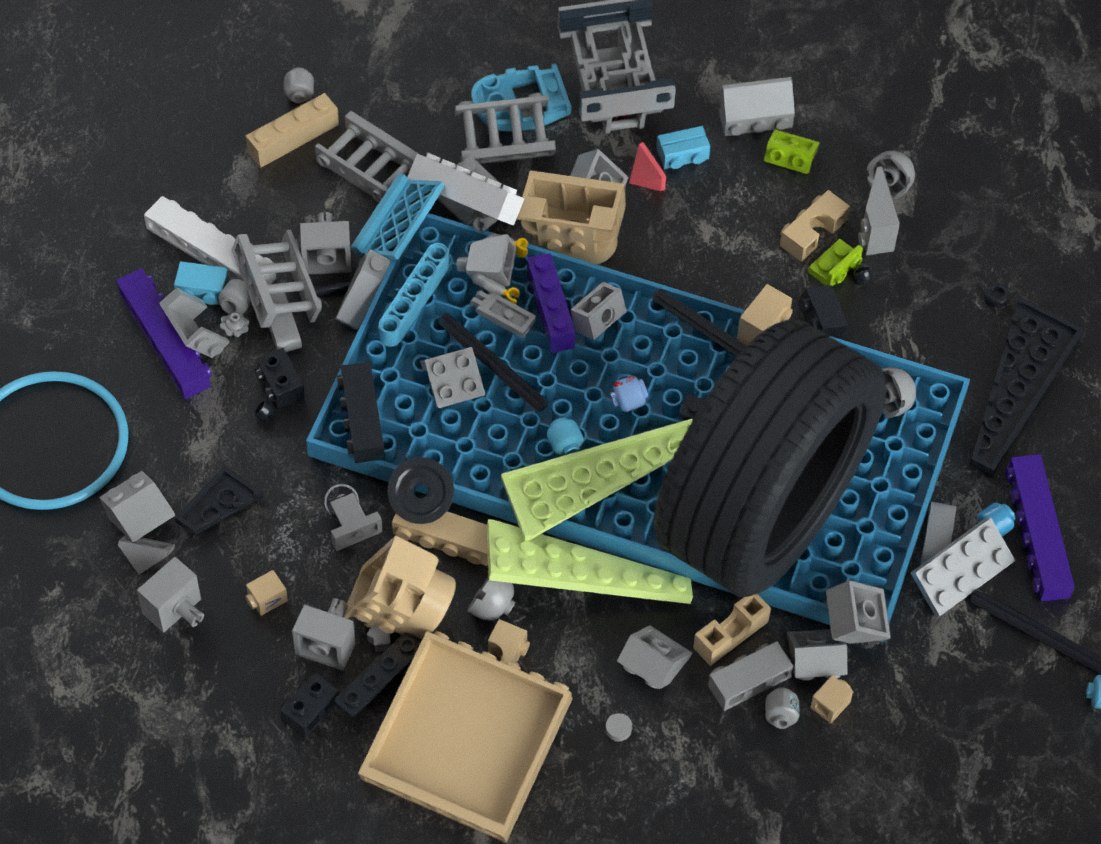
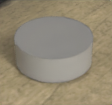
(618, 727)

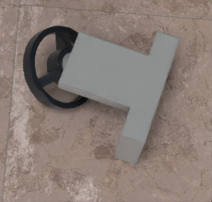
(353, 522)

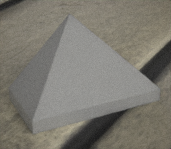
(144, 552)

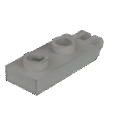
(503, 313)

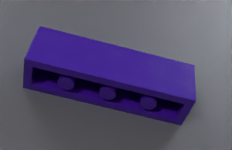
(550, 303)

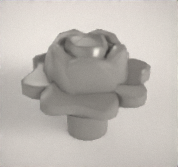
(234, 324)

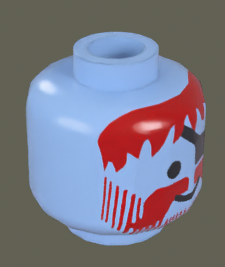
(629, 393)

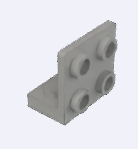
(454, 377)

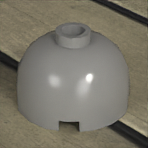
(897, 170)
(899, 392)
(492, 600)

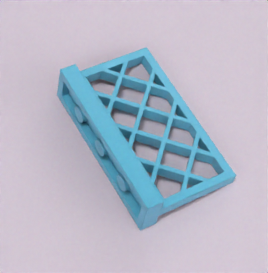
(393, 208)

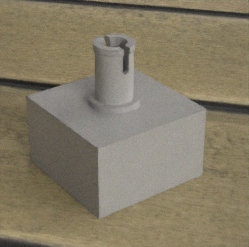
(326, 245)
(170, 596)
(325, 635)

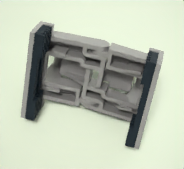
(620, 77)

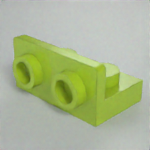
(791, 151)
(835, 263)

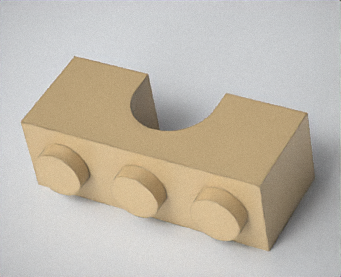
(825, 212)
(719, 639)
(508, 642)

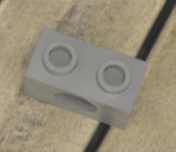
(598, 310)

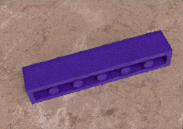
(179, 360)
(1040, 528)

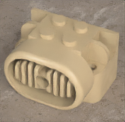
(573, 215)
(401, 590)

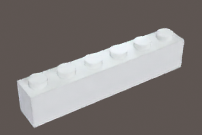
(467, 189)
(196, 237)

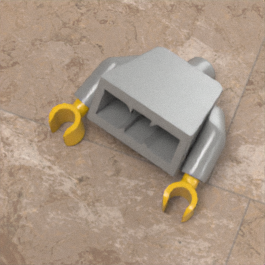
(492, 263)

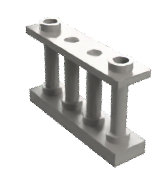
(373, 139)
(518, 149)
(260, 291)

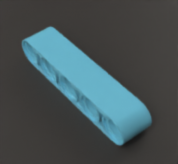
(410, 303)

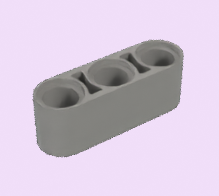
(283, 328)
(938, 529)

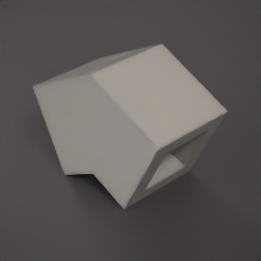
(379, 638)

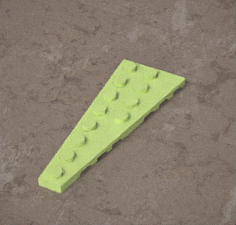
(566, 485)
(569, 566)

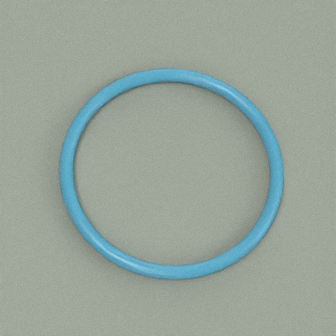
(116, 461)

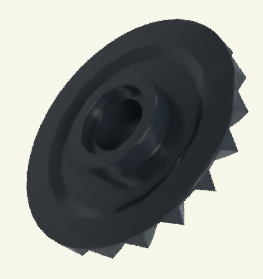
(402, 490)

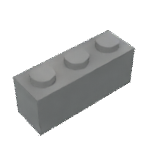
(750, 675)

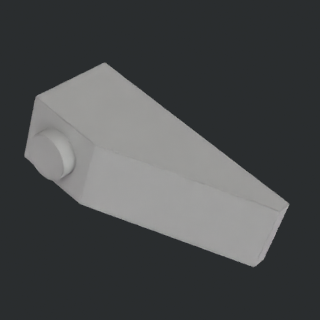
(362, 289)

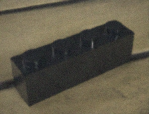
(362, 412)

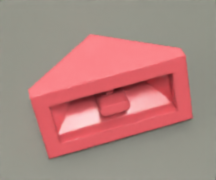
(647, 171)

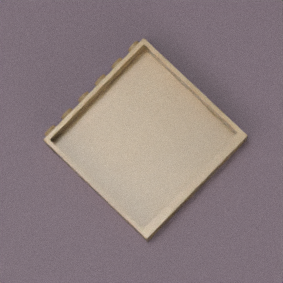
(466, 735)

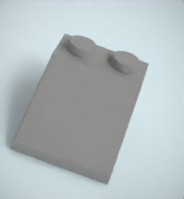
(880, 219)

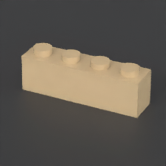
(292, 130)
(450, 534)

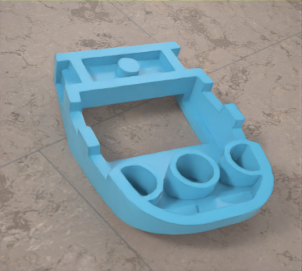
(500, 88)

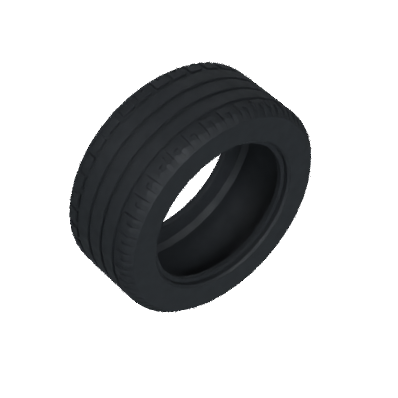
(768, 456)

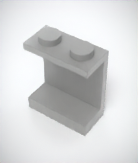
(182, 310)

